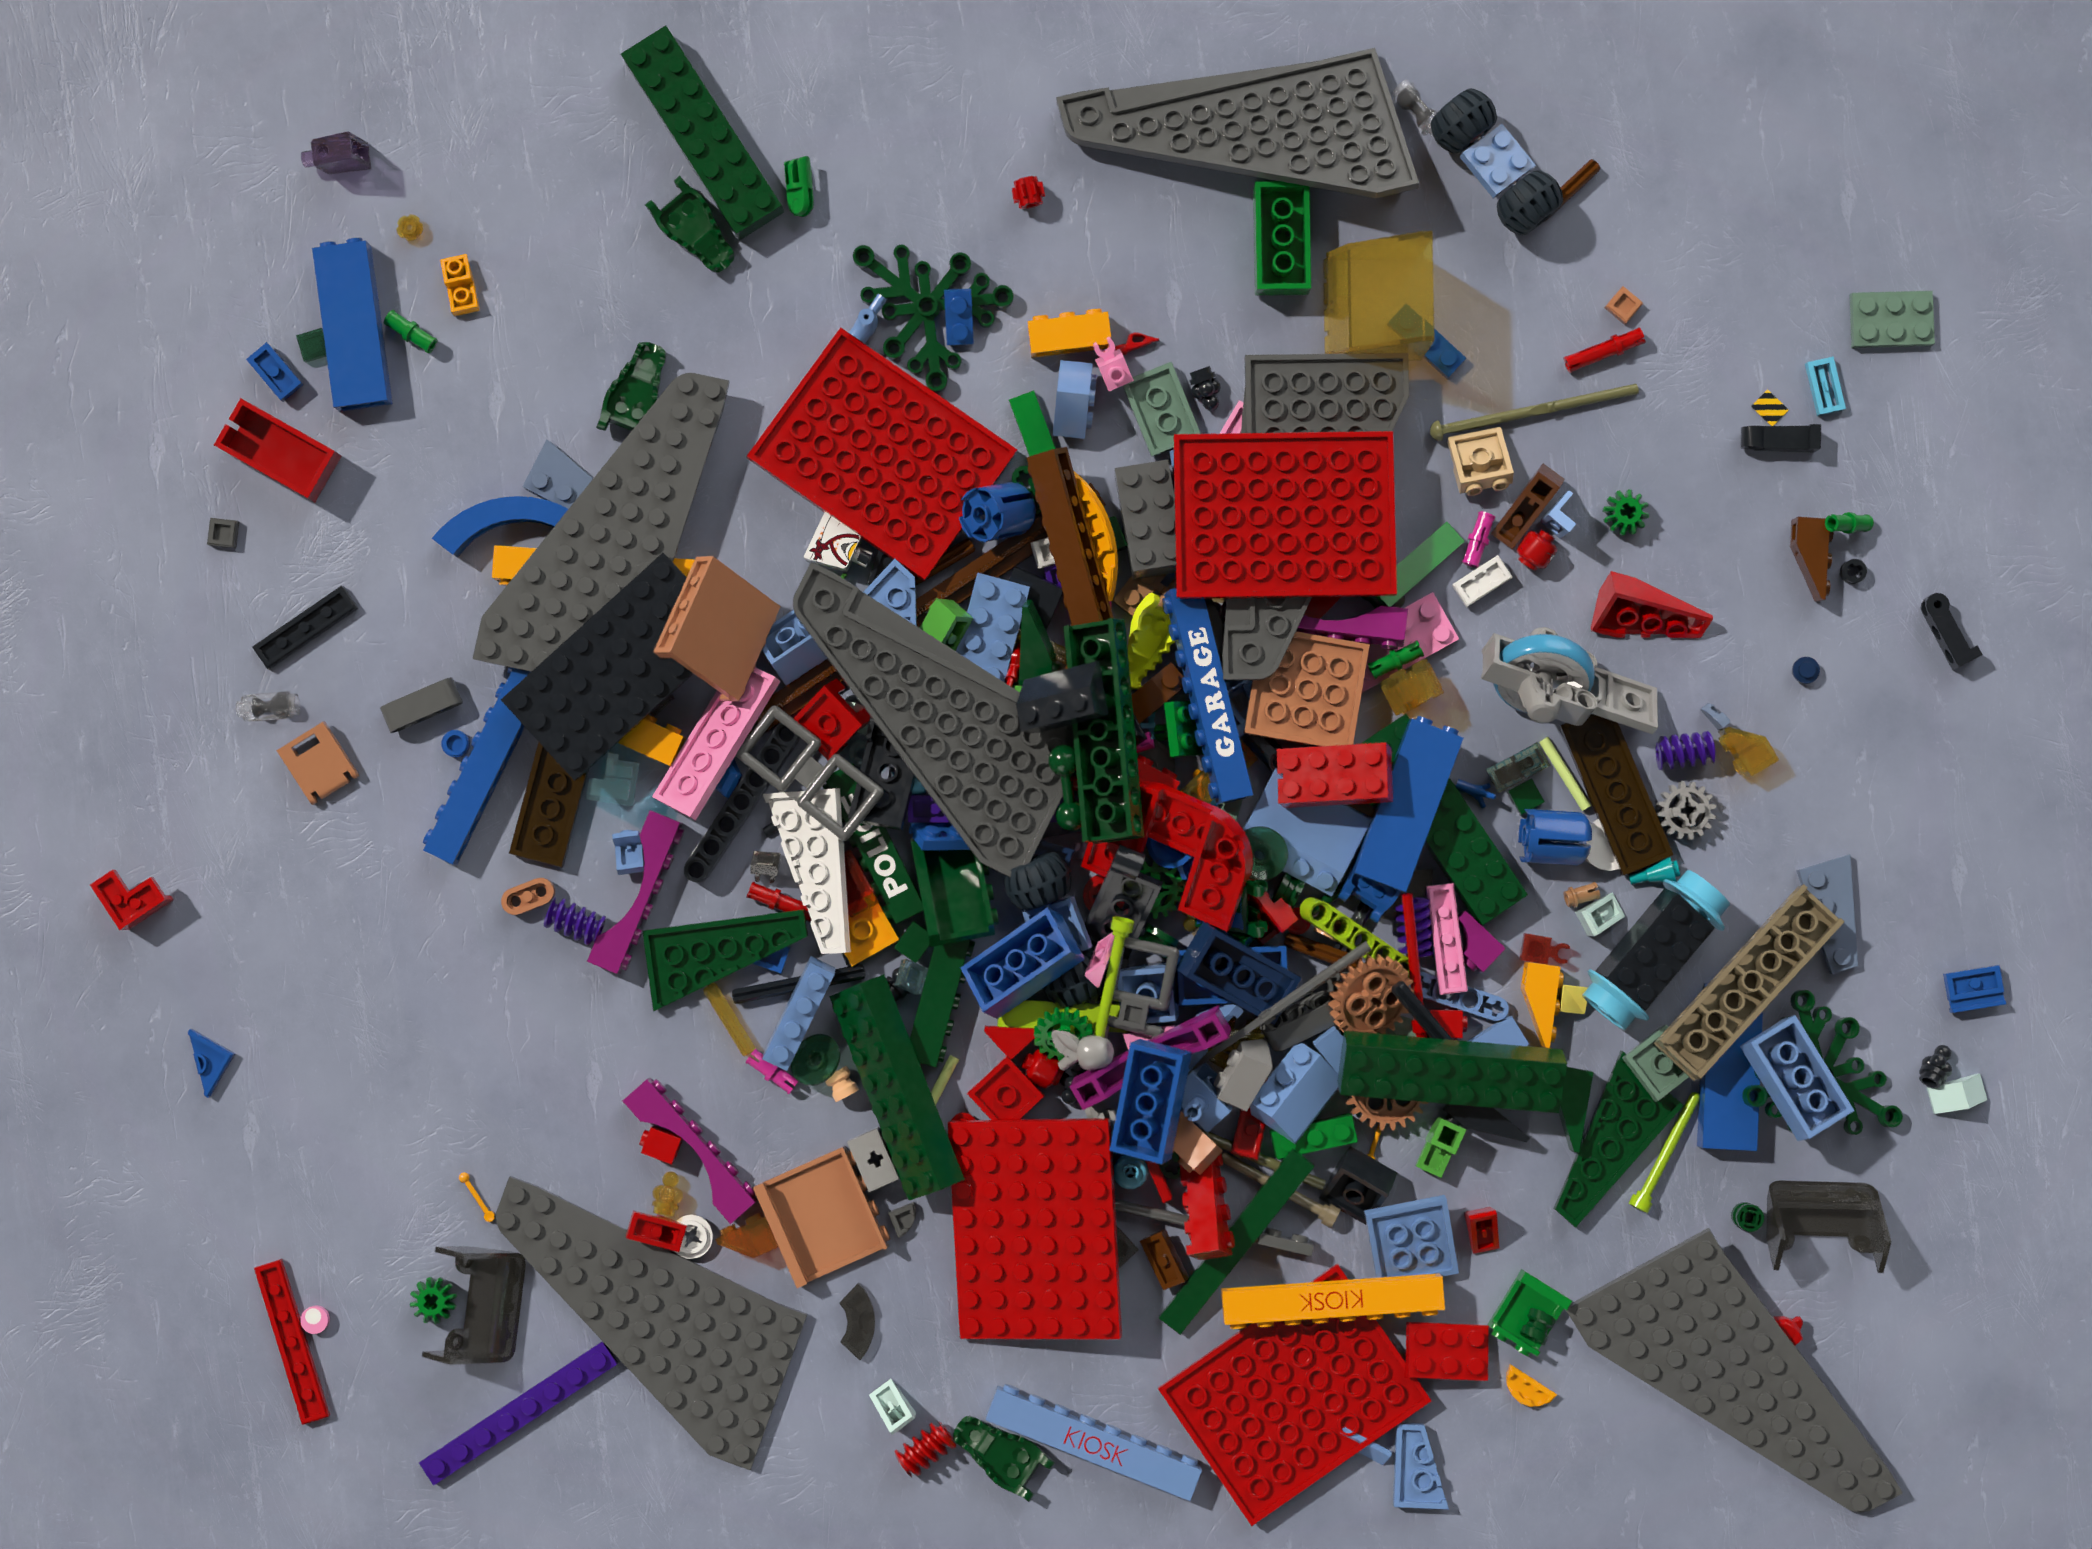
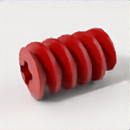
(925, 1449)

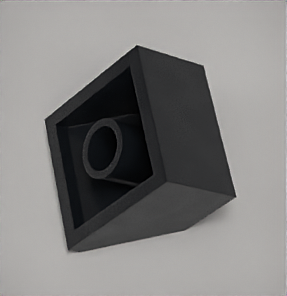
(1358, 1184)

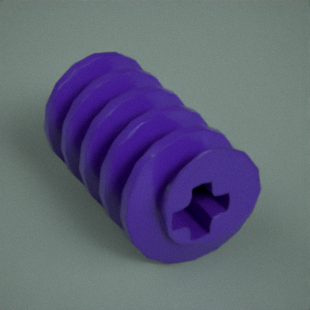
(1685, 749)
(574, 921)
(1422, 924)

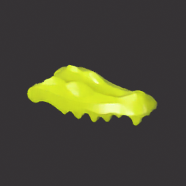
(1147, 638)

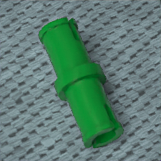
(410, 331)
(1849, 523)
(1395, 659)

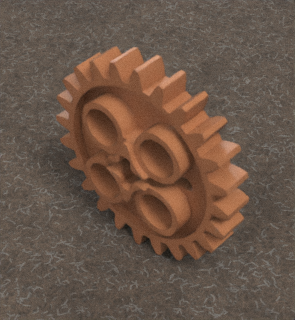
(1366, 999)
(1382, 1114)

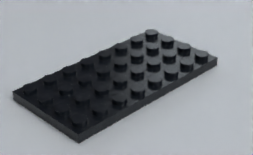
(604, 674)

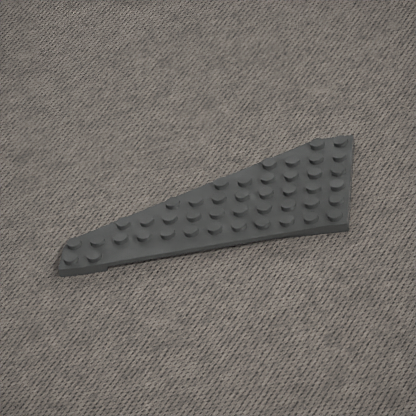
(1294, 124)
(1304, 396)
(943, 719)
(1716, 1349)

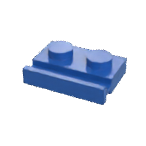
(936, 836)
(1974, 988)

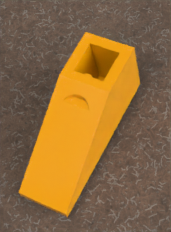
(1539, 991)

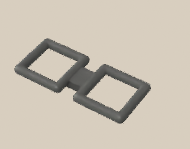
(809, 773)
(1136, 1007)

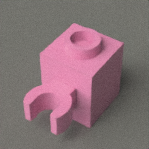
(1112, 366)

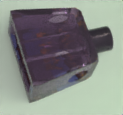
(338, 154)

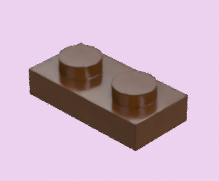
(1164, 1259)

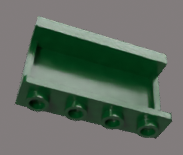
(954, 895)

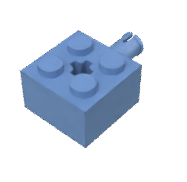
(1201, 1099)

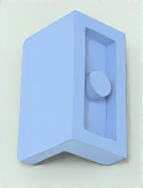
(1556, 520)

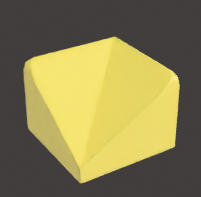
(1572, 1000)

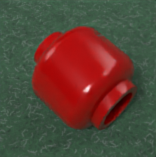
(1537, 550)
(1042, 1070)

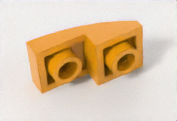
(460, 285)

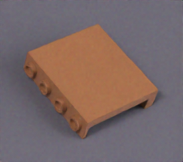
(718, 627)
(821, 1216)

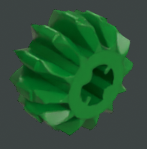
(1623, 522)
(423, 1300)

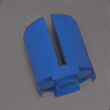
(997, 511)
(1555, 837)

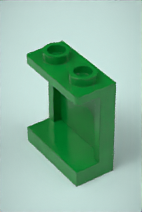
(1513, 1310)

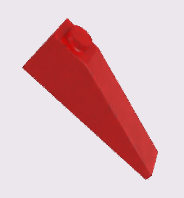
(1636, 607)

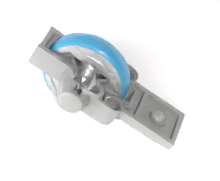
(1564, 682)

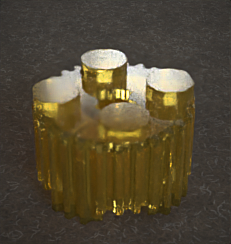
(1411, 687)

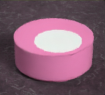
(315, 1319)

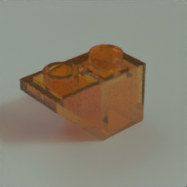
(750, 1239)

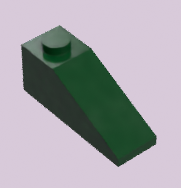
(1036, 649)
(1575, 1105)

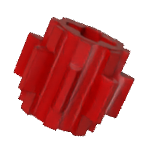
(1028, 192)

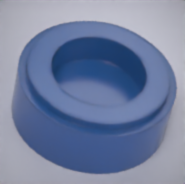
(455, 743)

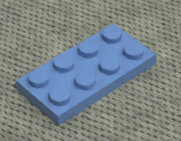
(995, 623)

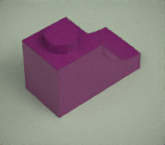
(1480, 946)

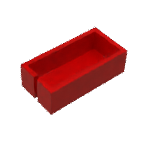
(278, 450)
(1335, 775)

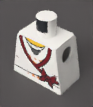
(836, 546)

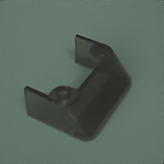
(1826, 1210)
(491, 1307)

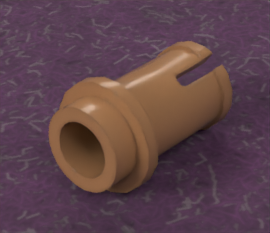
(1581, 894)

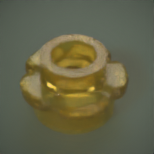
(415, 232)

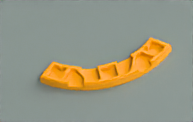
(1101, 534)

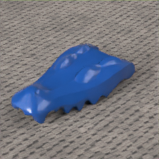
(1369, 892)

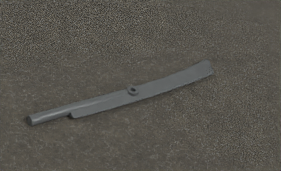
(1269, 1014)

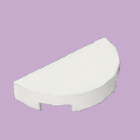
(1601, 852)

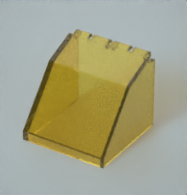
(1380, 296)

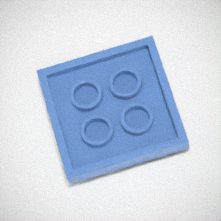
(1412, 1238)

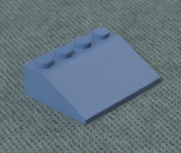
(1317, 837)

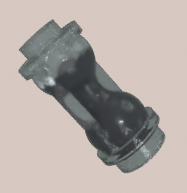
(1410, 99)
(282, 705)

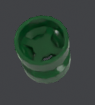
(1742, 1216)
(1537, 1326)

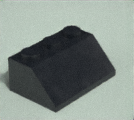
(1062, 698)

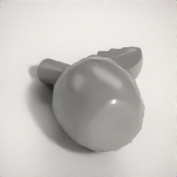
(1090, 1051)

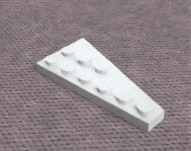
(816, 864)

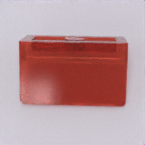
(859, 891)

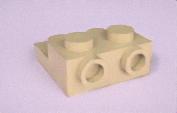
(1481, 461)

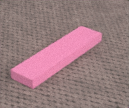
(1446, 939)

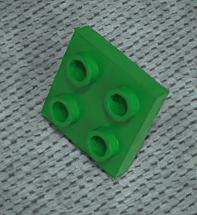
(1179, 730)

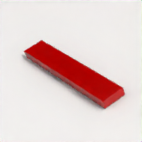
(292, 1341)

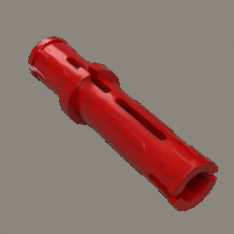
(1614, 346)
(775, 899)

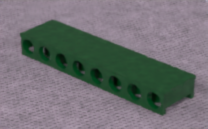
(1106, 744)

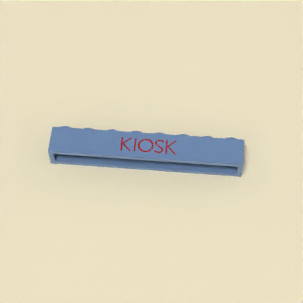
(1093, 1442)

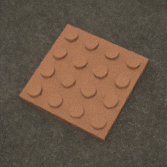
(1311, 693)

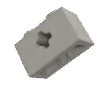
(873, 1174)

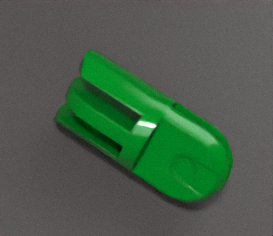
(799, 186)

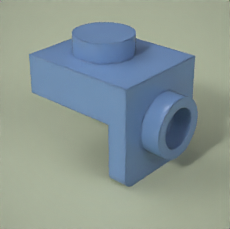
(628, 852)

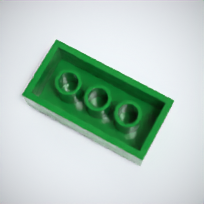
(1281, 238)

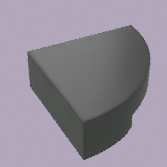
(903, 1218)

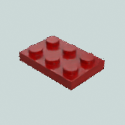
(1447, 1351)

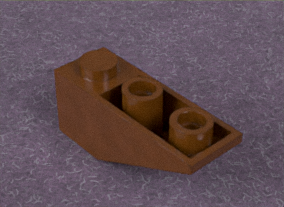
(1810, 548)

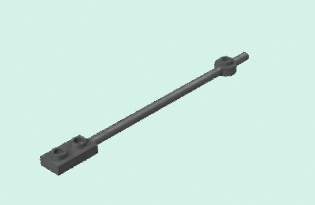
(1270, 1237)

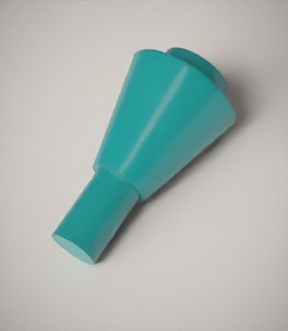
(1657, 873)

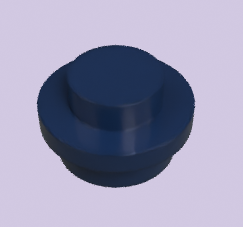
(1805, 670)

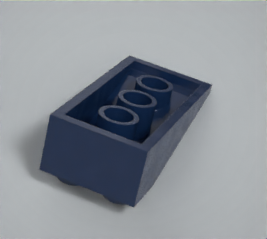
(1236, 971)

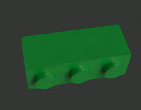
(1319, 1136)

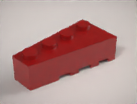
(1207, 1212)

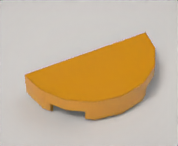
(1526, 1389)

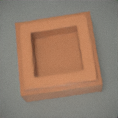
(1623, 305)

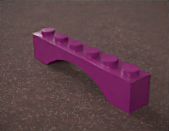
(1381, 626)
(613, 946)
(1191, 1035)
(654, 1107)

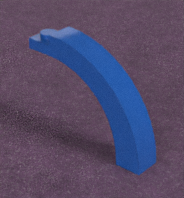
(485, 516)

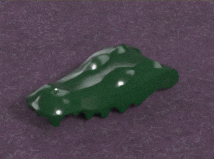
(692, 225)
(634, 389)
(1004, 1456)

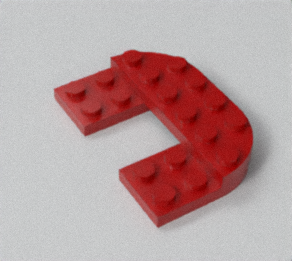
(1200, 830)

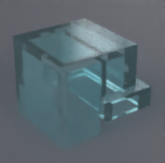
(616, 781)

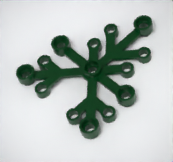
(902, 287)
(1850, 1089)

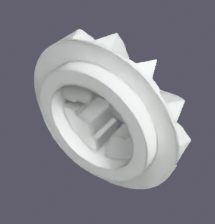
(704, 1233)

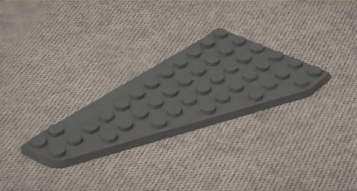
(611, 530)
(682, 1330)

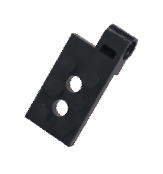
(877, 756)
(1125, 884)

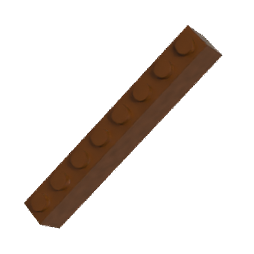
(1069, 536)

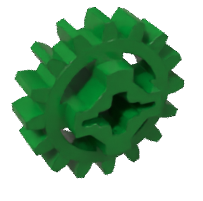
(1168, 888)
(1063, 1022)

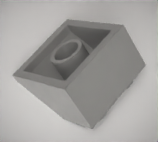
(1244, 1073)

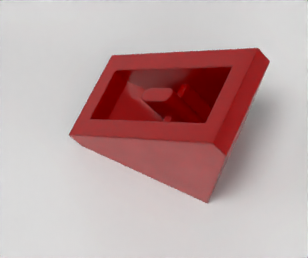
(1010, 1039)
(1482, 1229)

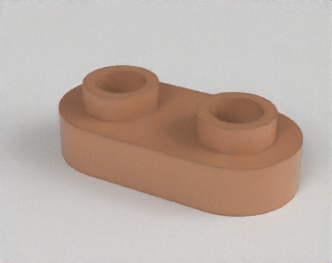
(529, 897)

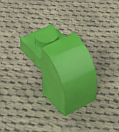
(1440, 1144)

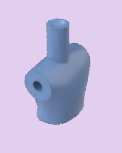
(867, 320)

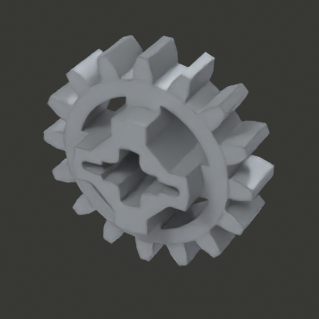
(1686, 821)

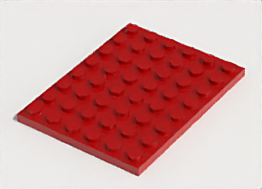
(880, 453)
(1285, 515)
(1035, 1229)
(1277, 1398)

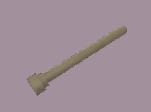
(1325, 1213)

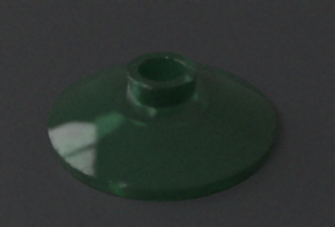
(1274, 851)
(809, 1054)

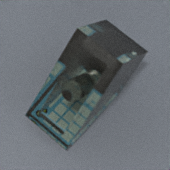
(1518, 767)

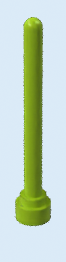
(1121, 929)
(1643, 1198)

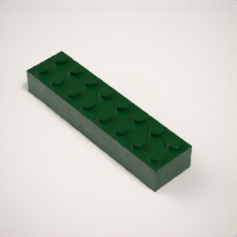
(702, 133)
(1463, 846)
(1451, 1072)
(896, 1087)

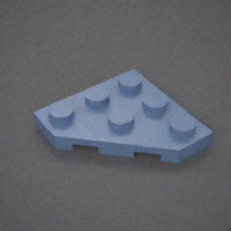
(896, 591)

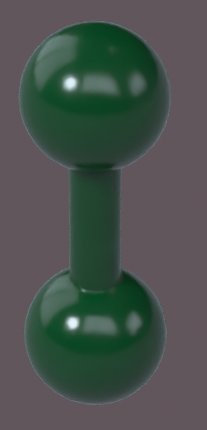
(1063, 763)

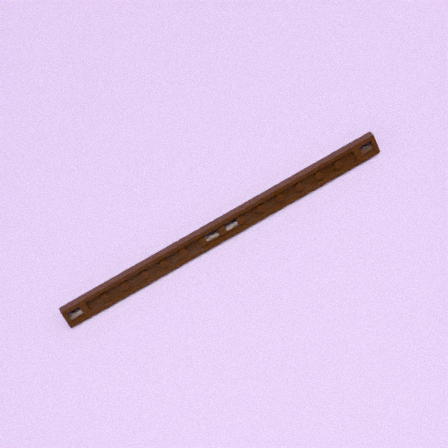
(956, 588)

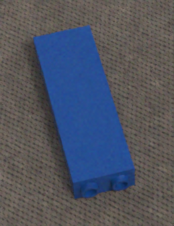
(352, 325)
(1403, 825)
(1722, 1114)

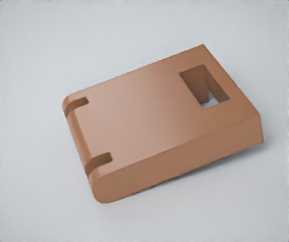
(320, 767)

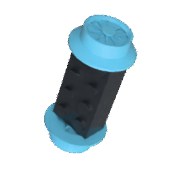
(1655, 949)

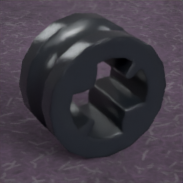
(1853, 579)

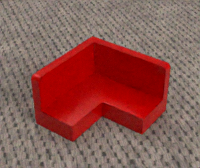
(126, 906)

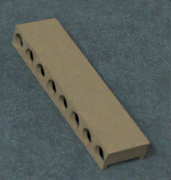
(1748, 983)

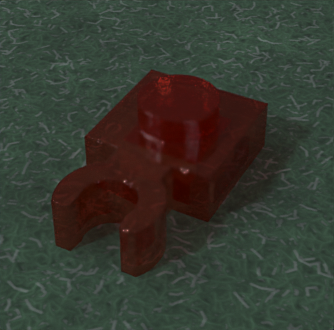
(1539, 949)

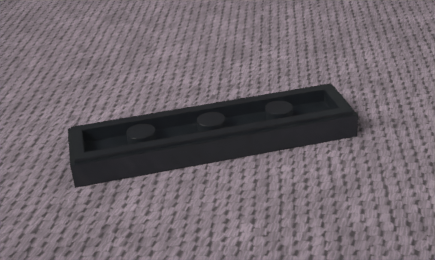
(305, 627)

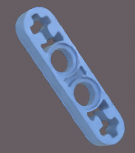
(1455, 999)

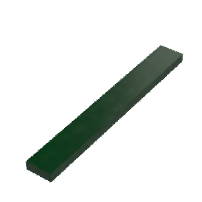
(1245, 1230)

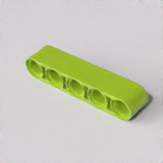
(1348, 930)
(1027, 1013)

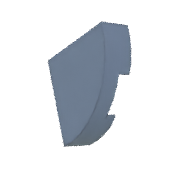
(1719, 720)

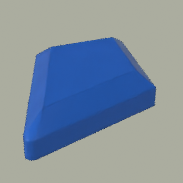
(729, 780)

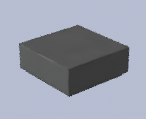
(223, 533)

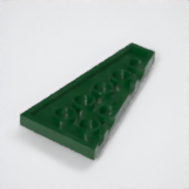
(700, 953)
(1616, 1136)

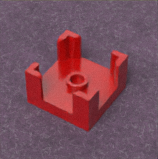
(832, 719)
(1005, 1092)

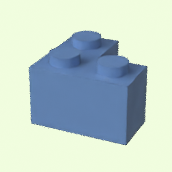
(1074, 395)

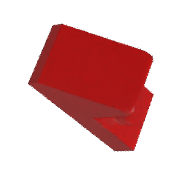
(656, 1230)

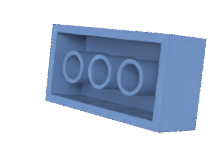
(1796, 1078)

